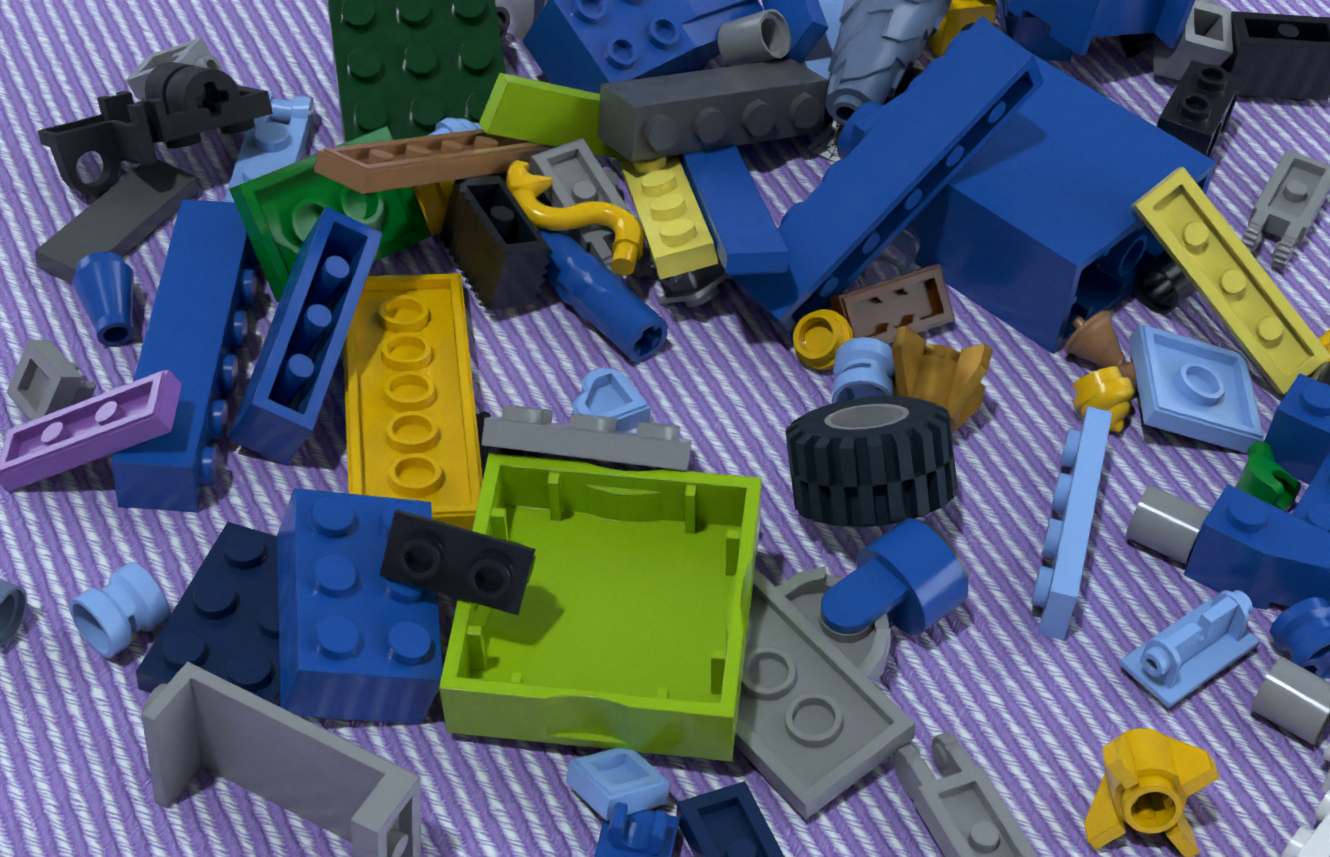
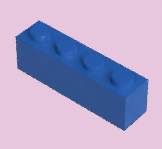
(305, 337)

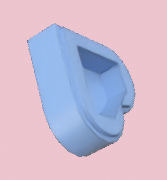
(612, 395)

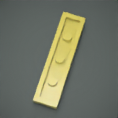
(669, 215)
(1230, 280)

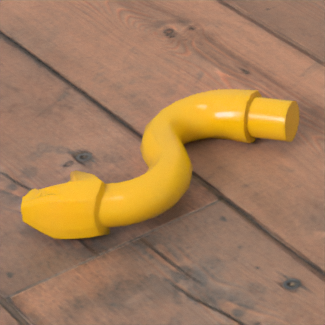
(628, 231)

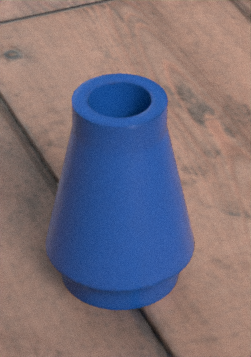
(106, 293)

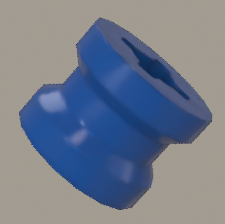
(1305, 634)

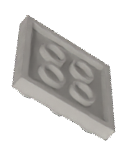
(587, 438)

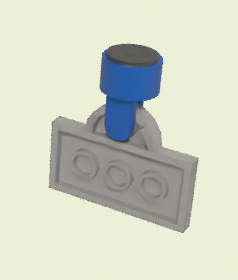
(818, 649)

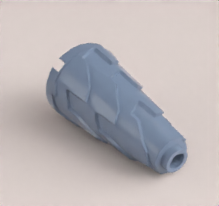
(876, 49)

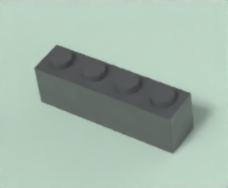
(711, 109)

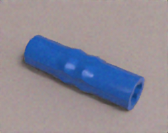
(602, 297)

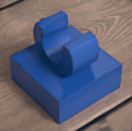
(637, 834)

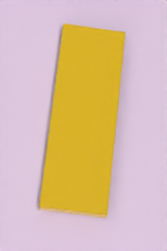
(412, 396)

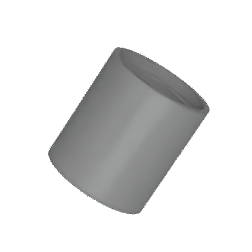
(754, 38)
(1166, 524)
(1294, 700)

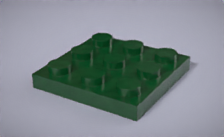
(413, 63)

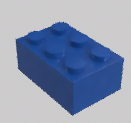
(346, 634)

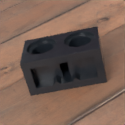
(1201, 106)

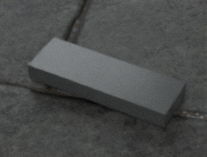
(118, 217)

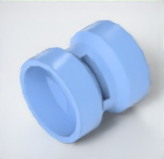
(863, 370)
(121, 608)

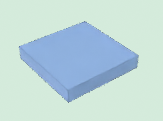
(1195, 389)

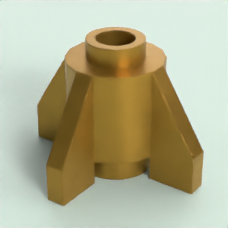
(940, 374)

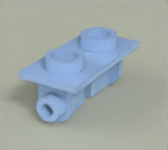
(1194, 648)

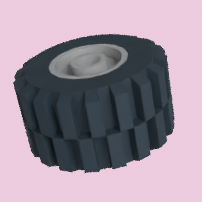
(871, 461)

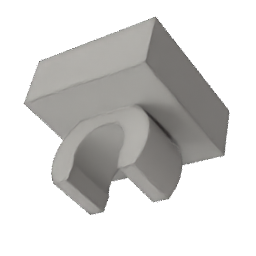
(46, 381)

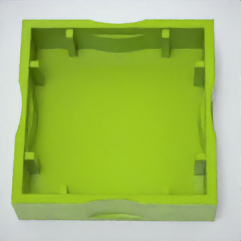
(627, 615)

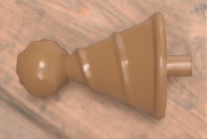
(1099, 344)

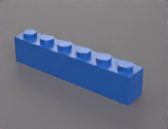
(895, 171)
(194, 335)

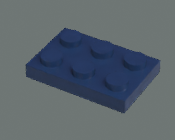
(225, 618)

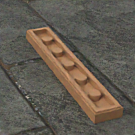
(422, 160)

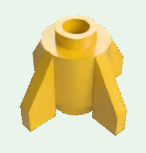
(1148, 788)

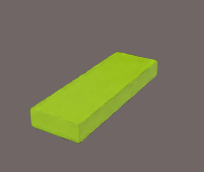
(544, 114)

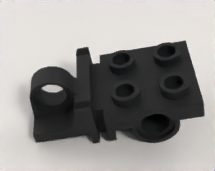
(177, 108)

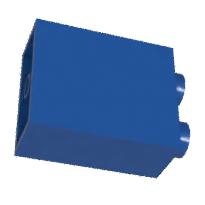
(1045, 209)

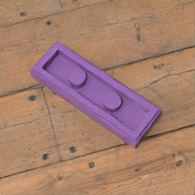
(89, 430)

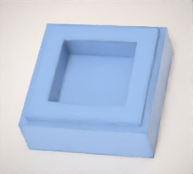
(617, 777)

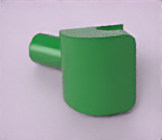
(1267, 479)

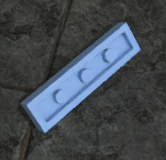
(1067, 538)

